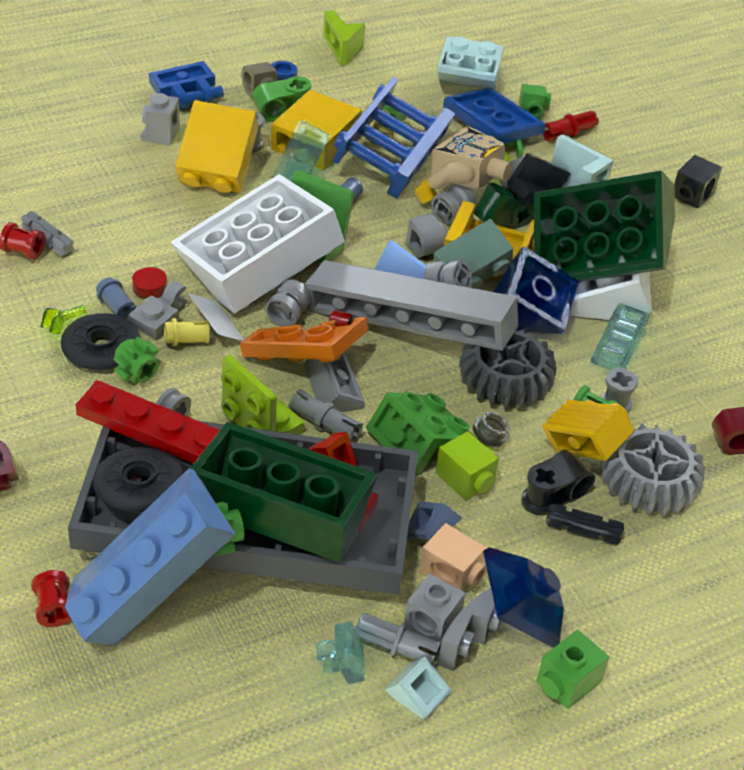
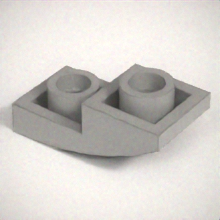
(468, 627)

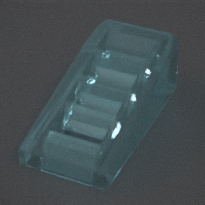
(621, 337)

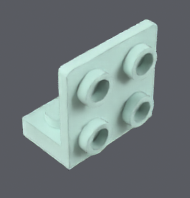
(581, 162)

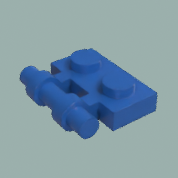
(184, 79)

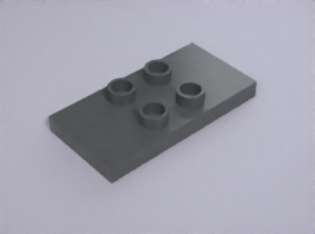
(370, 563)

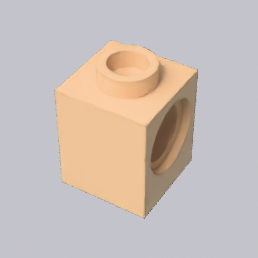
(453, 558)

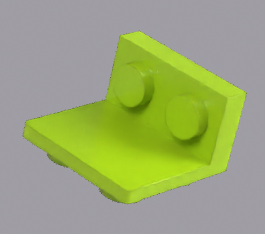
(252, 403)

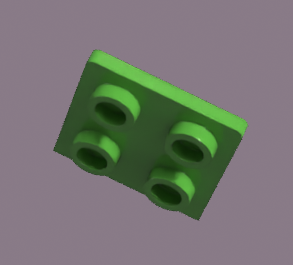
(334, 196)
(415, 424)

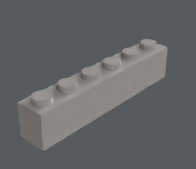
(415, 304)

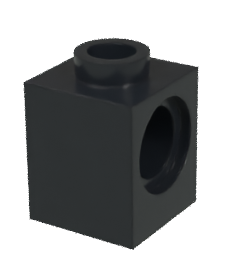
(696, 181)

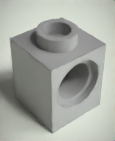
(433, 607)

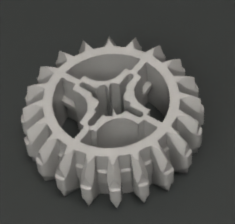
(655, 471)

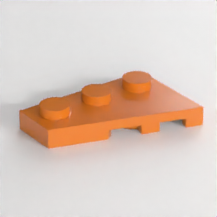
(319, 342)

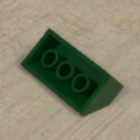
(286, 490)

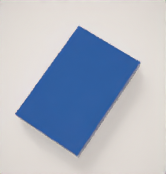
(494, 115)

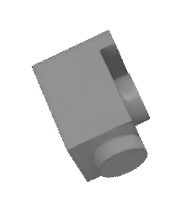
(161, 119)

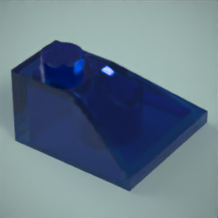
(541, 291)
(525, 595)

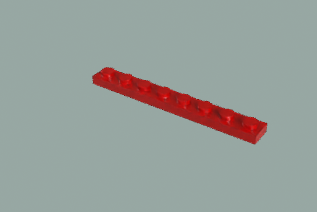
(156, 425)

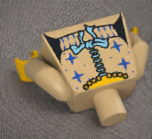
(465, 160)

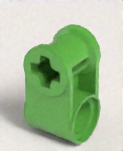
(278, 96)

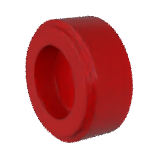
(149, 282)

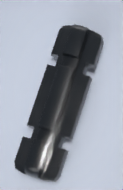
(585, 523)

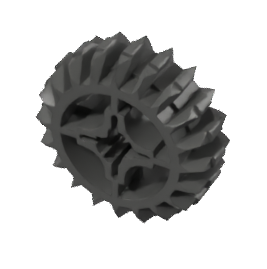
(509, 376)

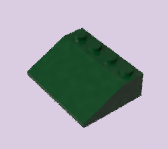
(606, 226)

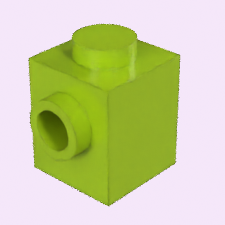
(467, 466)

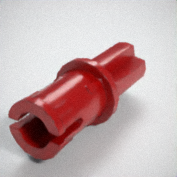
(570, 125)

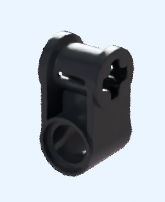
(556, 481)

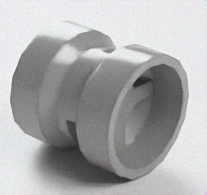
(447, 204)
(452, 273)
(288, 303)

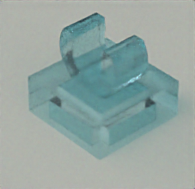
(343, 654)

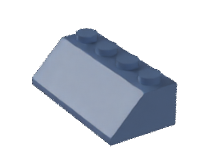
(147, 562)

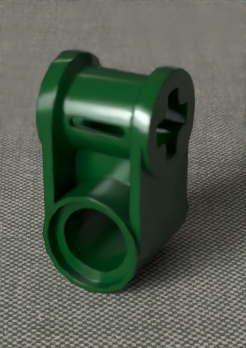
(503, 207)

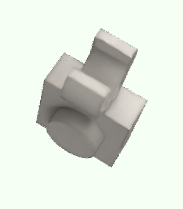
(152, 313)

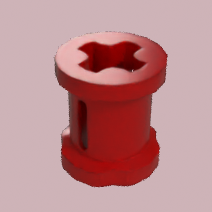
(22, 240)
(51, 598)

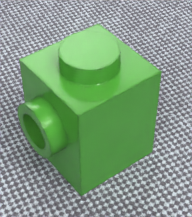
(572, 669)

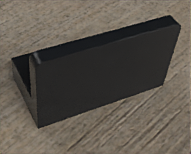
(536, 176)

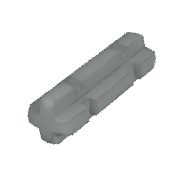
(53, 237)

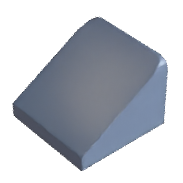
(429, 518)

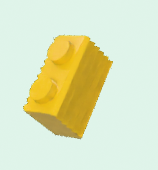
(588, 428)

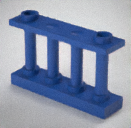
(410, 157)

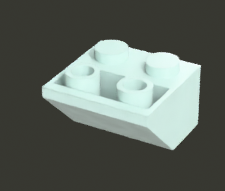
(470, 62)

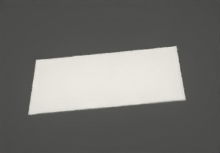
(217, 317)

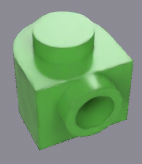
(534, 99)

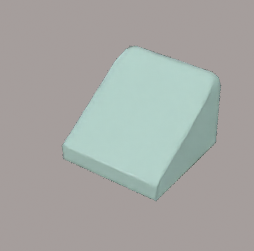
(419, 688)

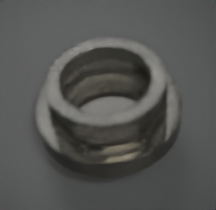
(491, 429)

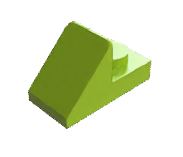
(343, 38)

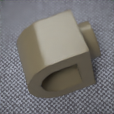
(257, 74)

